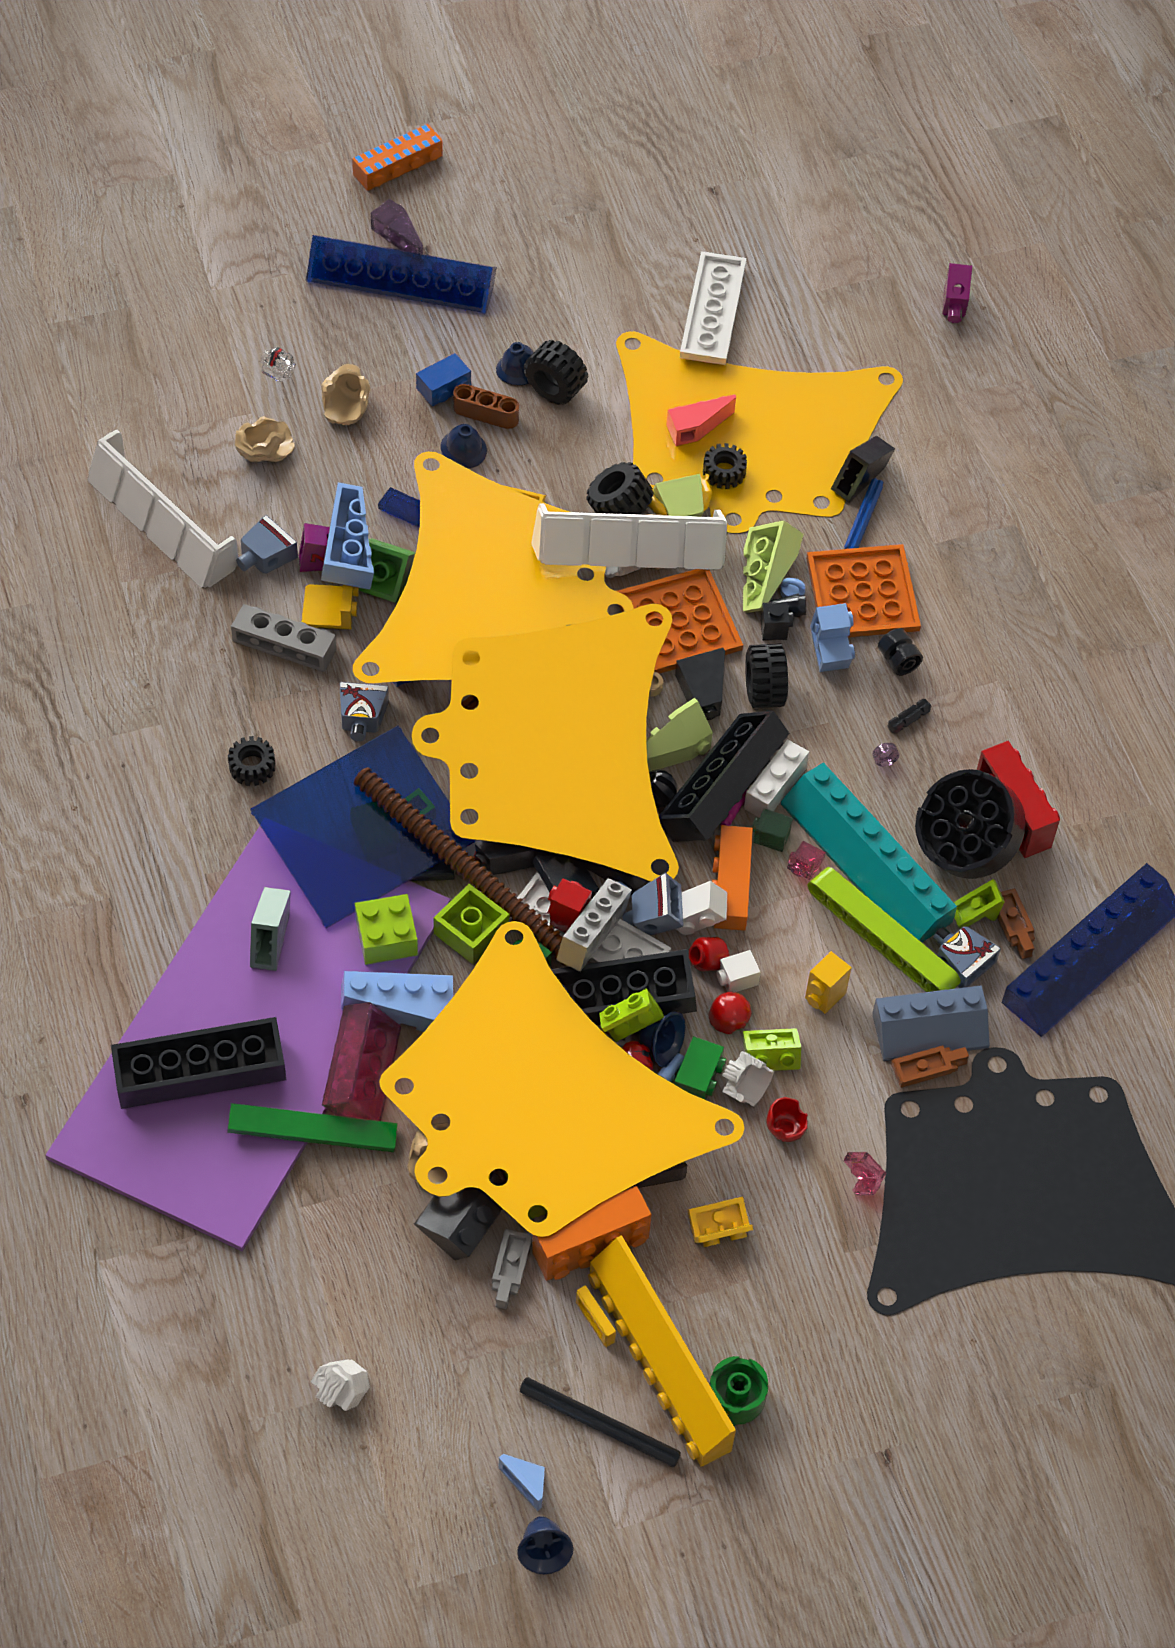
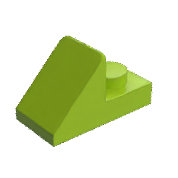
(980, 903)

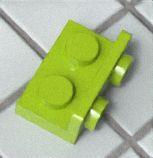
(630, 1015)
(775, 1047)

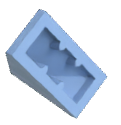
(525, 1477)

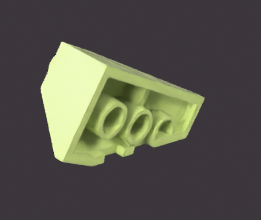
(769, 556)

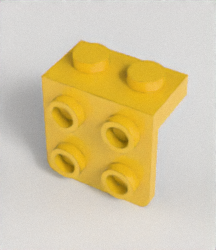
(329, 606)

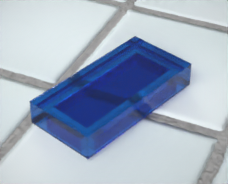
(401, 506)

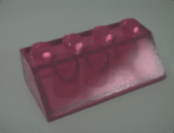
(361, 1055)

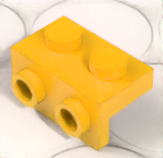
(719, 1221)

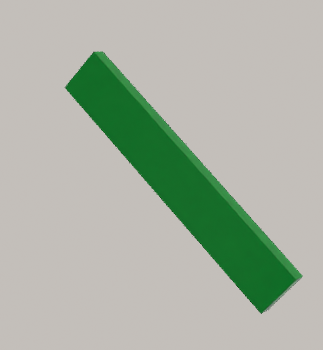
(312, 1127)

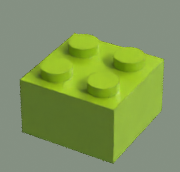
(469, 923)
(386, 929)

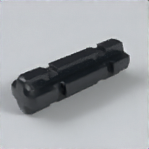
(909, 716)

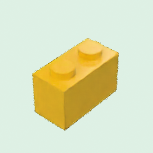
(827, 982)

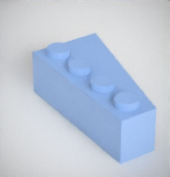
(348, 548)
(401, 996)

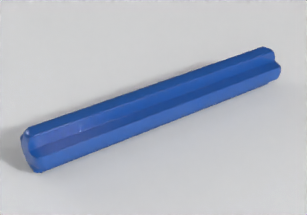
(864, 514)

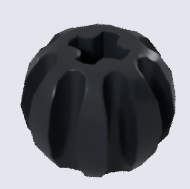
(663, 787)

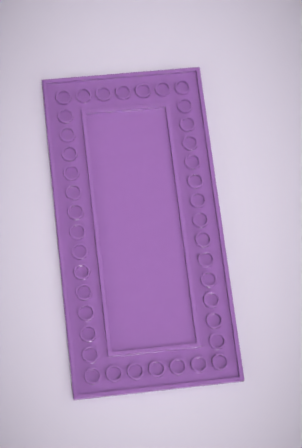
(179, 1150)

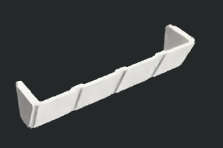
(158, 516)
(629, 540)

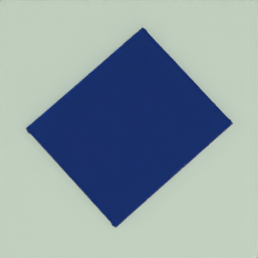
(342, 841)

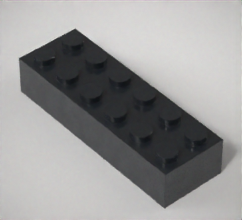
(723, 776)
(611, 982)
(198, 1062)

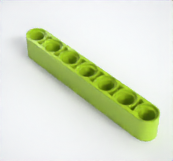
(882, 932)

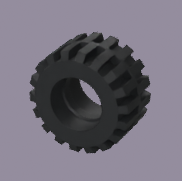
(556, 372)
(620, 490)
(766, 675)

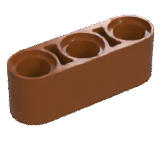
(486, 406)

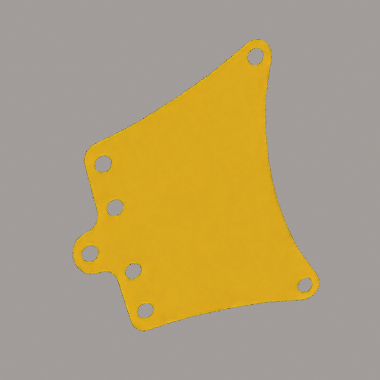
(785, 422)
(476, 578)
(558, 741)
(541, 1096)

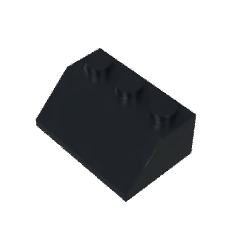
(460, 1219)

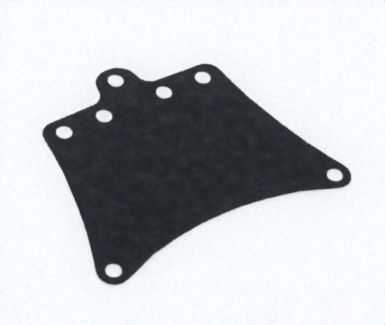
(1016, 1186)

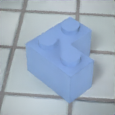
(830, 637)

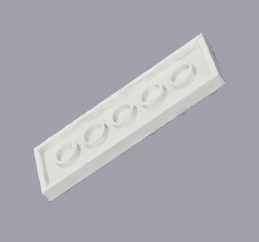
(713, 308)
(621, 942)

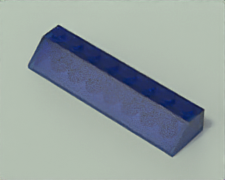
(400, 273)
(1091, 951)

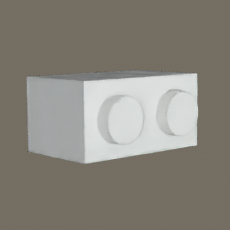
(703, 907)

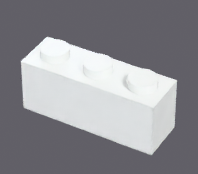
(776, 778)

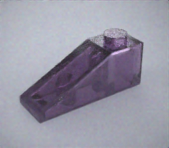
(395, 226)

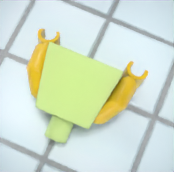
(682, 496)

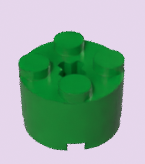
(740, 1375)

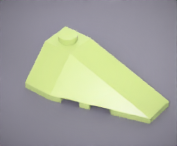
(681, 738)

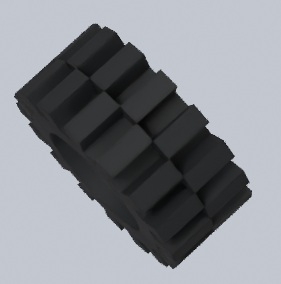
(725, 455)
(251, 773)

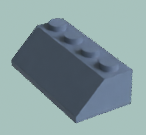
(931, 1020)

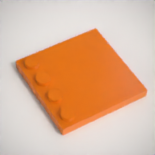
(872, 585)
(697, 613)

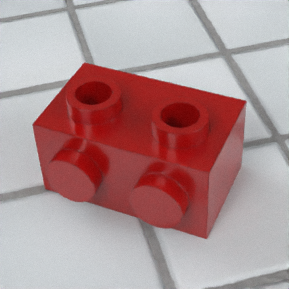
(567, 903)

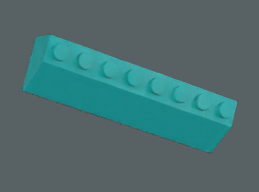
(868, 853)

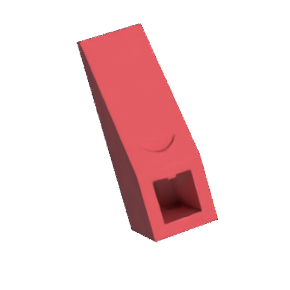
(696, 420)

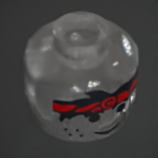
(277, 364)

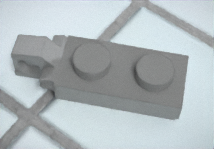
(510, 1265)

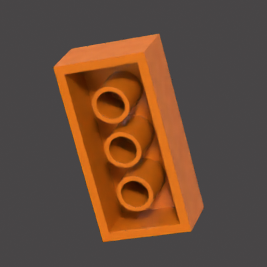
(592, 1232)

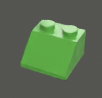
(390, 569)

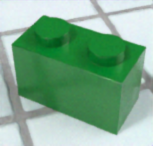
(700, 1067)

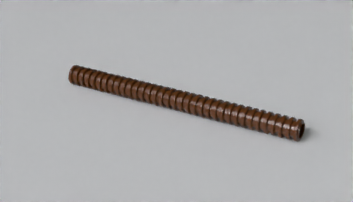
(456, 858)

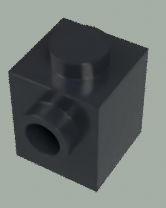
(775, 621)

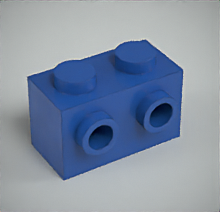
(440, 379)

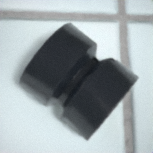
(900, 652)

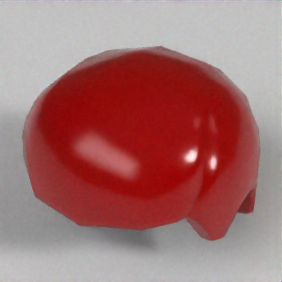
(729, 1012)
(786, 1120)

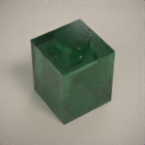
(772, 830)

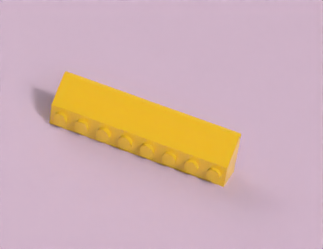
(662, 1353)

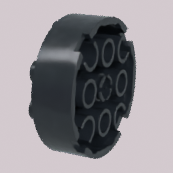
(977, 847)

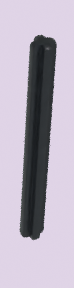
(600, 1422)

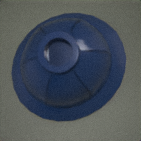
(511, 365)
(464, 446)
(664, 1037)
(544, 1547)

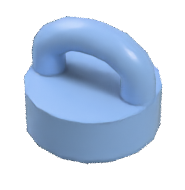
(792, 586)

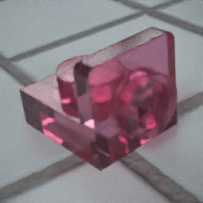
(805, 860)
(867, 1170)

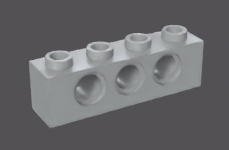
(283, 637)
(594, 924)

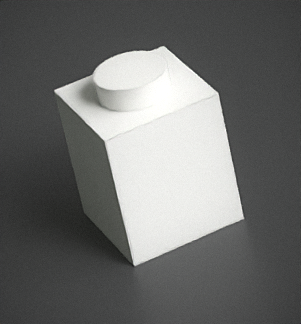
(738, 972)

